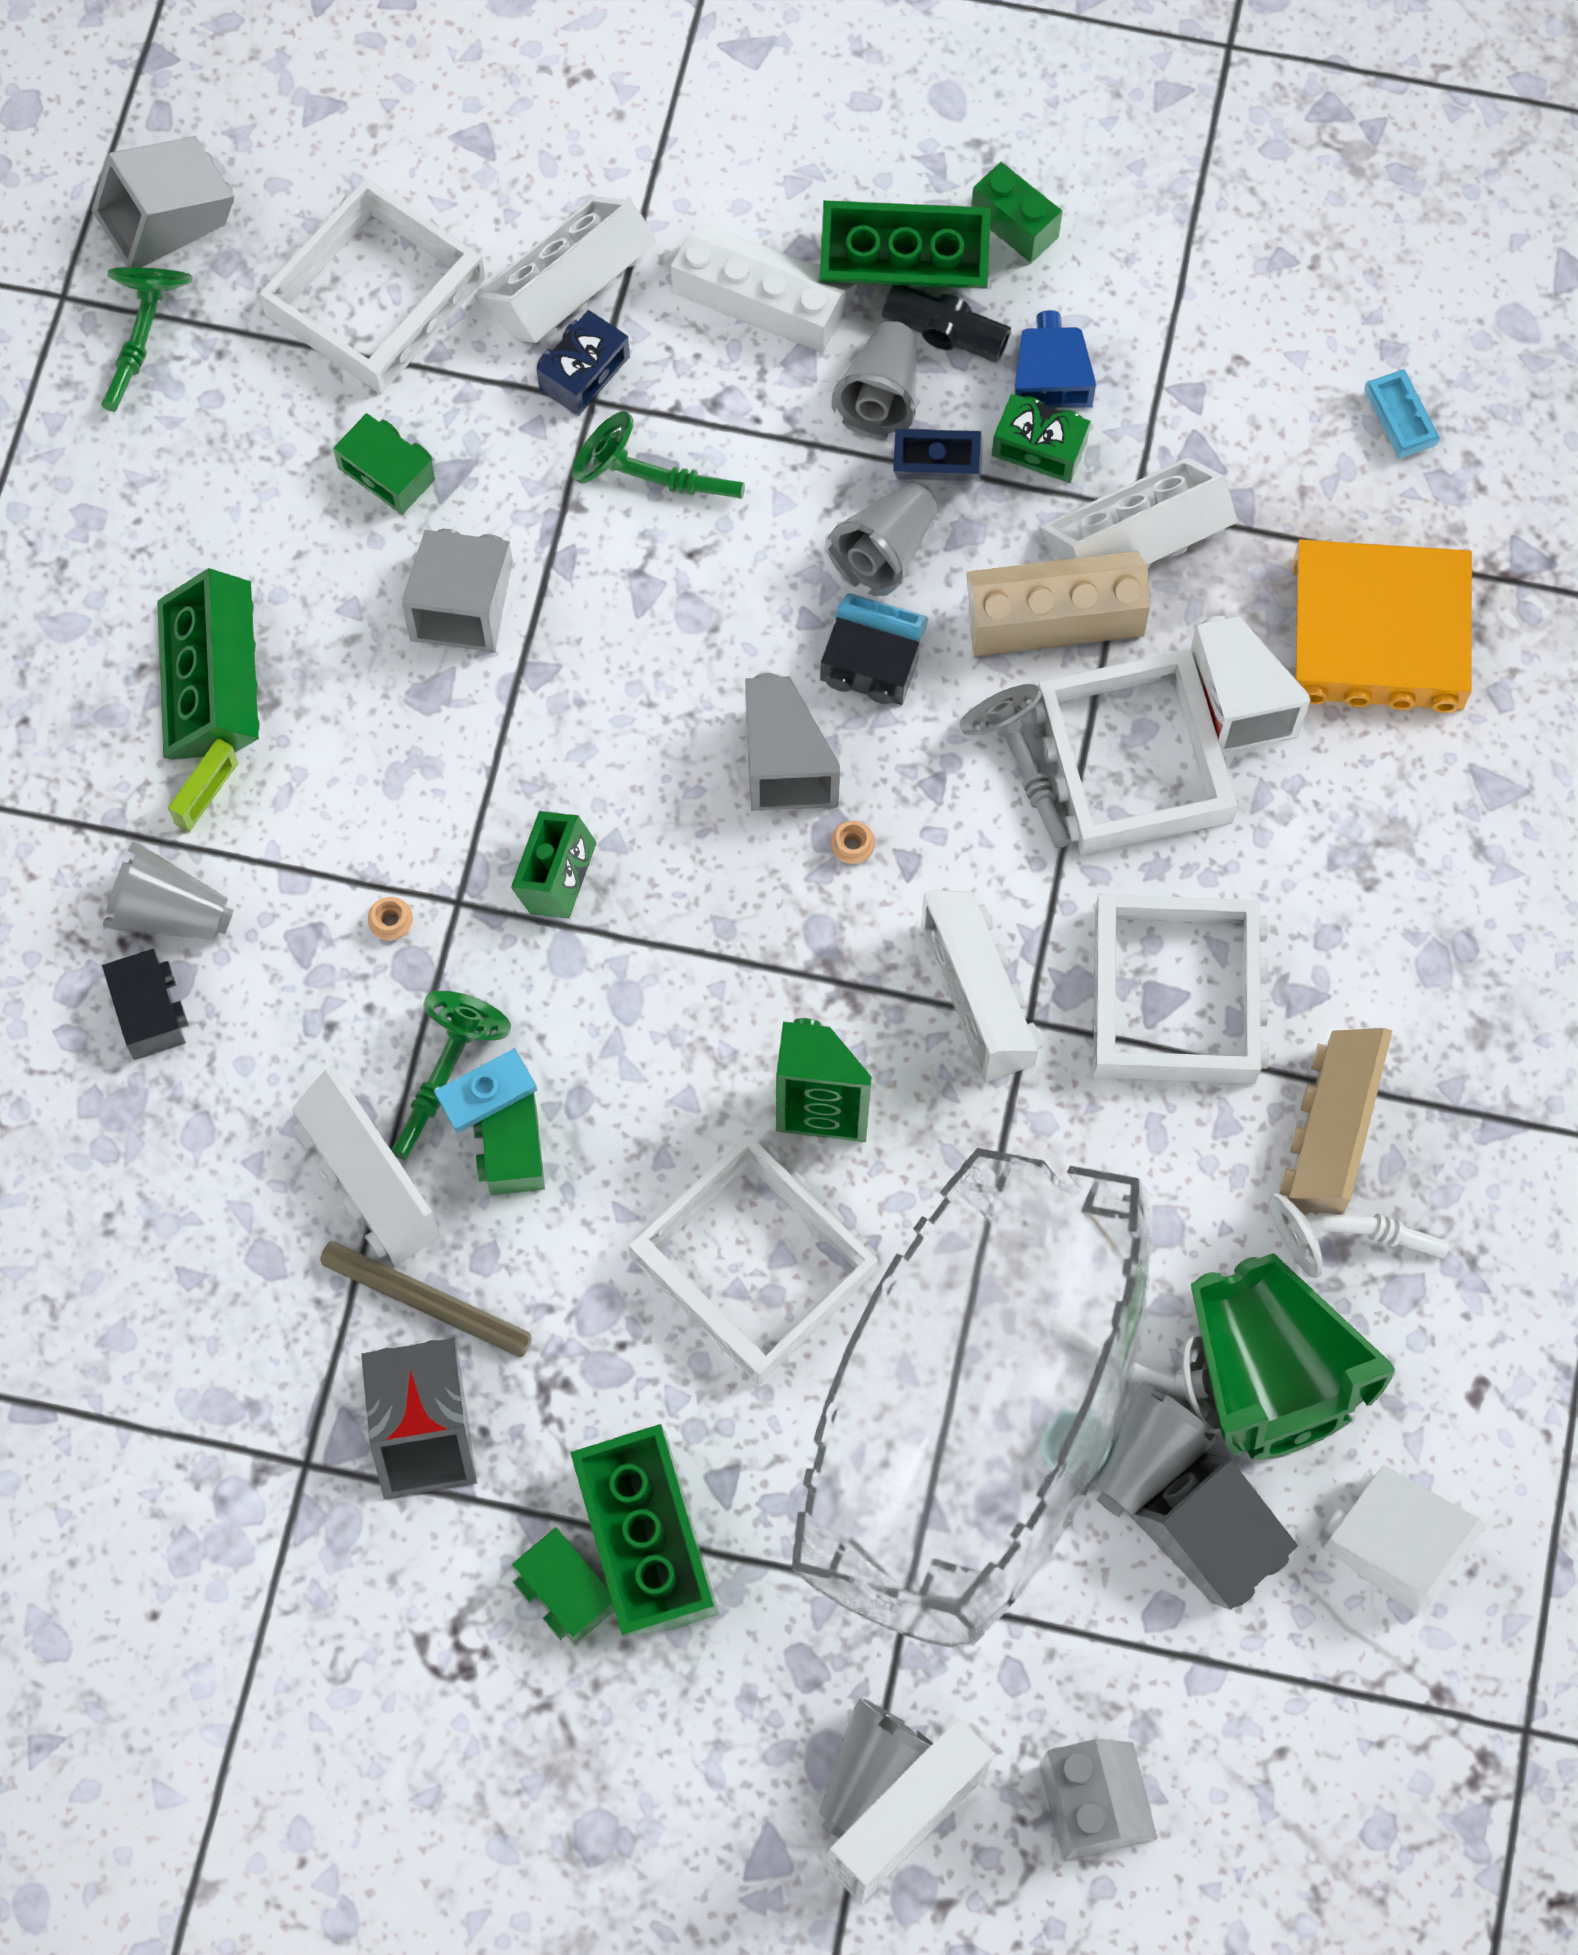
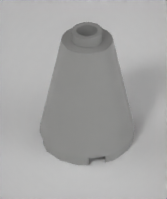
(880, 383)
(883, 538)
(164, 900)
(1150, 1451)
(870, 1760)

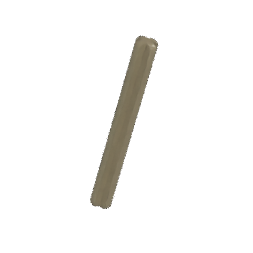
(426, 1299)

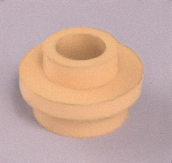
(857, 831)
(385, 907)

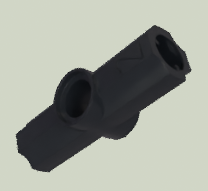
(946, 322)

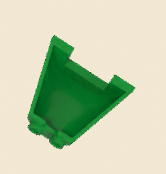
(1281, 1359)

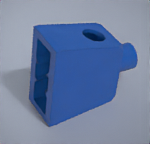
(1055, 364)

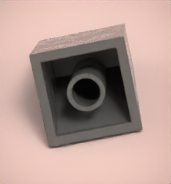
(1217, 1530)

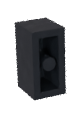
(869, 662)
(144, 1003)

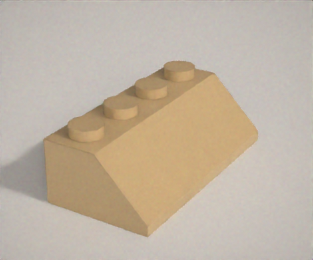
(1058, 603)
(1336, 1120)

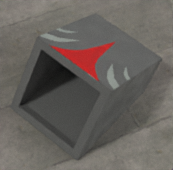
(418, 1418)

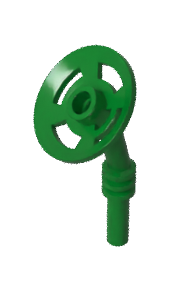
(149, 287)
(614, 457)
(465, 1021)

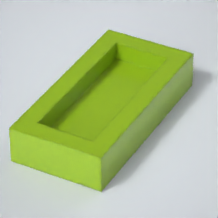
(203, 785)

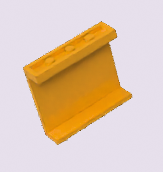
(1384, 624)

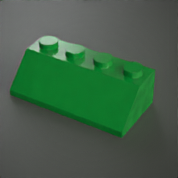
(905, 244)
(207, 665)
(820, 1084)
(644, 1532)

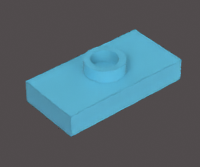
(1401, 413)
(882, 616)
(485, 1090)

